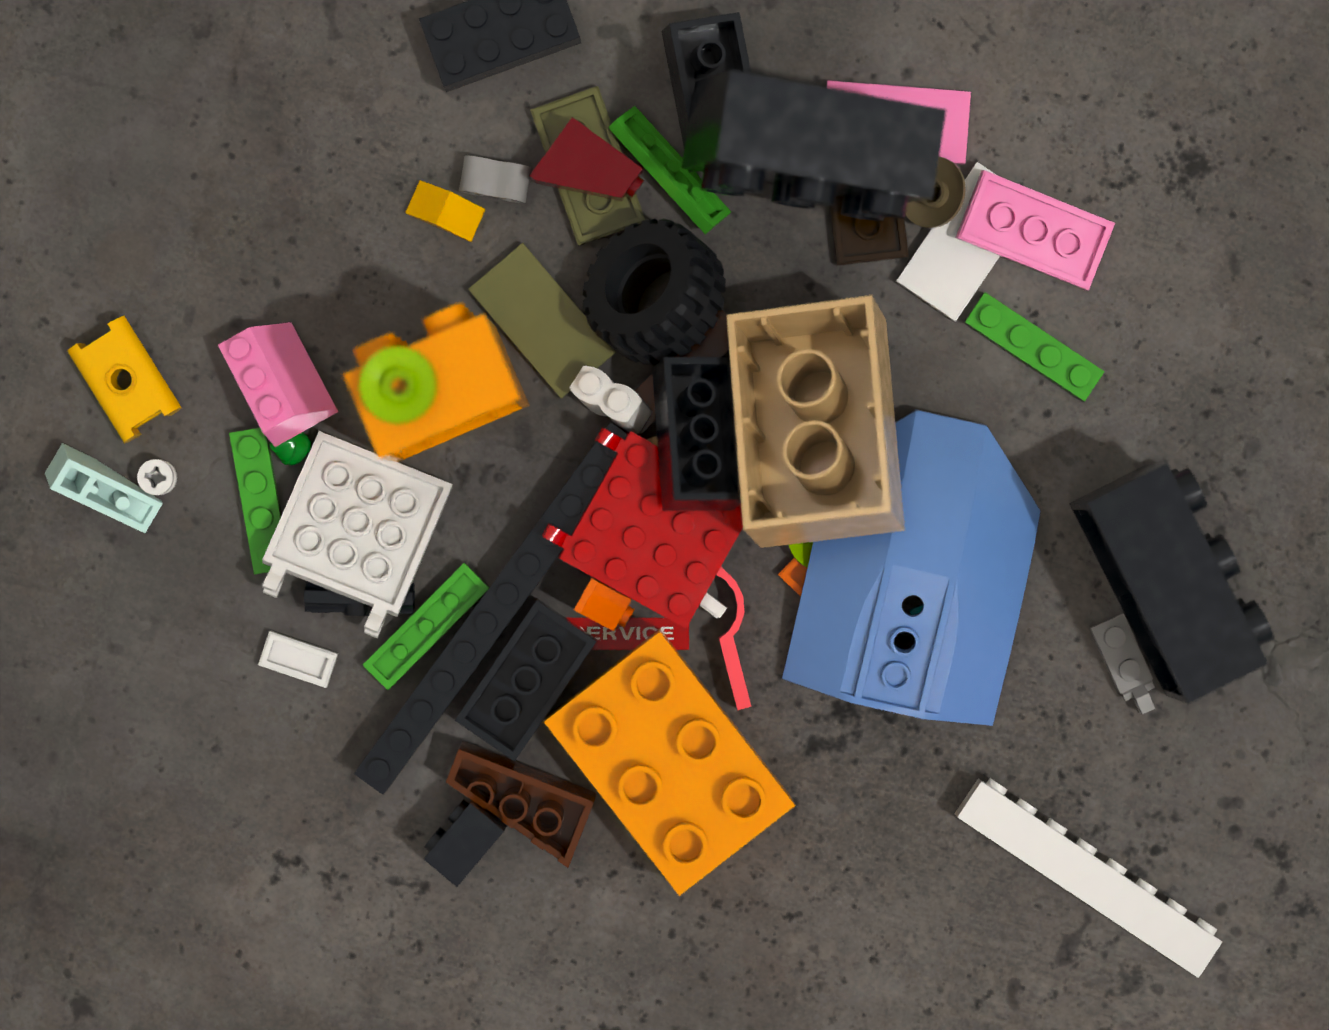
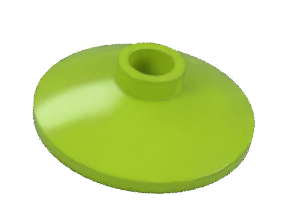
(377, 381)

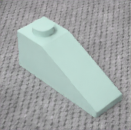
(101, 488)

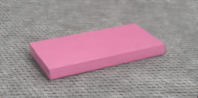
(955, 102)
(1035, 230)

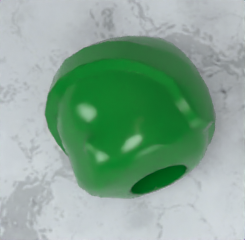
(293, 450)

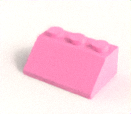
(278, 380)

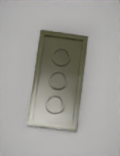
(588, 214)
(540, 319)

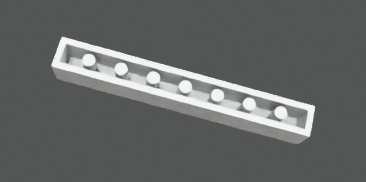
(1089, 878)

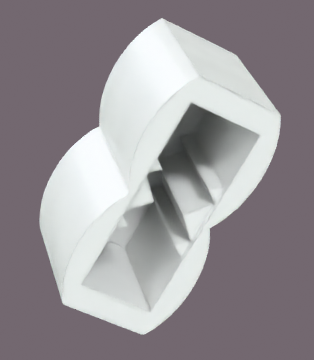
(611, 399)

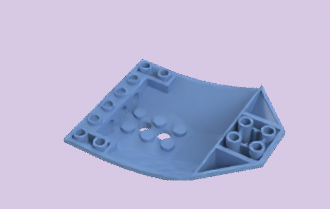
(960, 553)

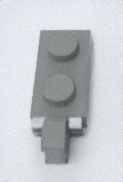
(1124, 661)

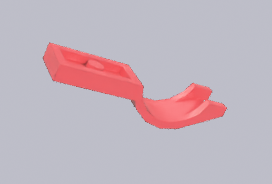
(729, 648)

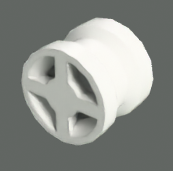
(164, 478)

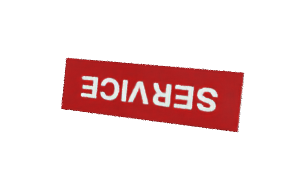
(634, 633)

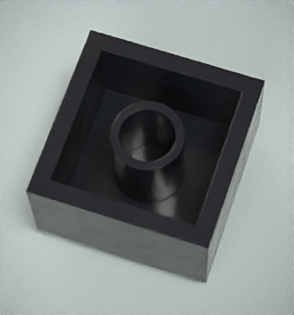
(464, 842)

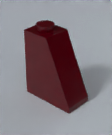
(587, 165)

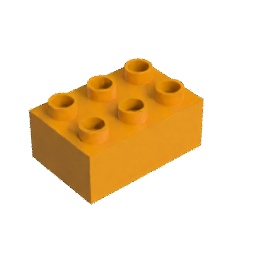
(471, 376)
(669, 762)

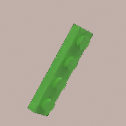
(666, 168)
(1034, 347)
(257, 491)
(426, 626)

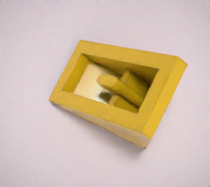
(445, 210)

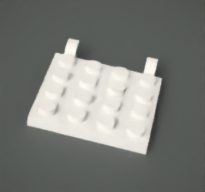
(356, 527)

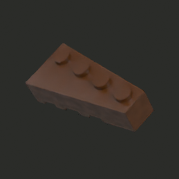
(524, 798)

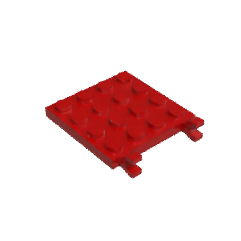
(639, 549)

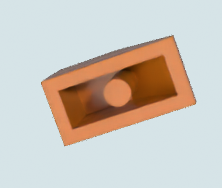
(605, 605)

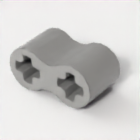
(494, 179)

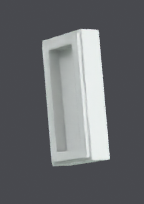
(298, 659)

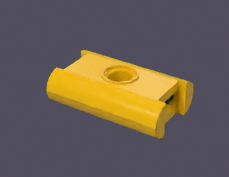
(100, 367)

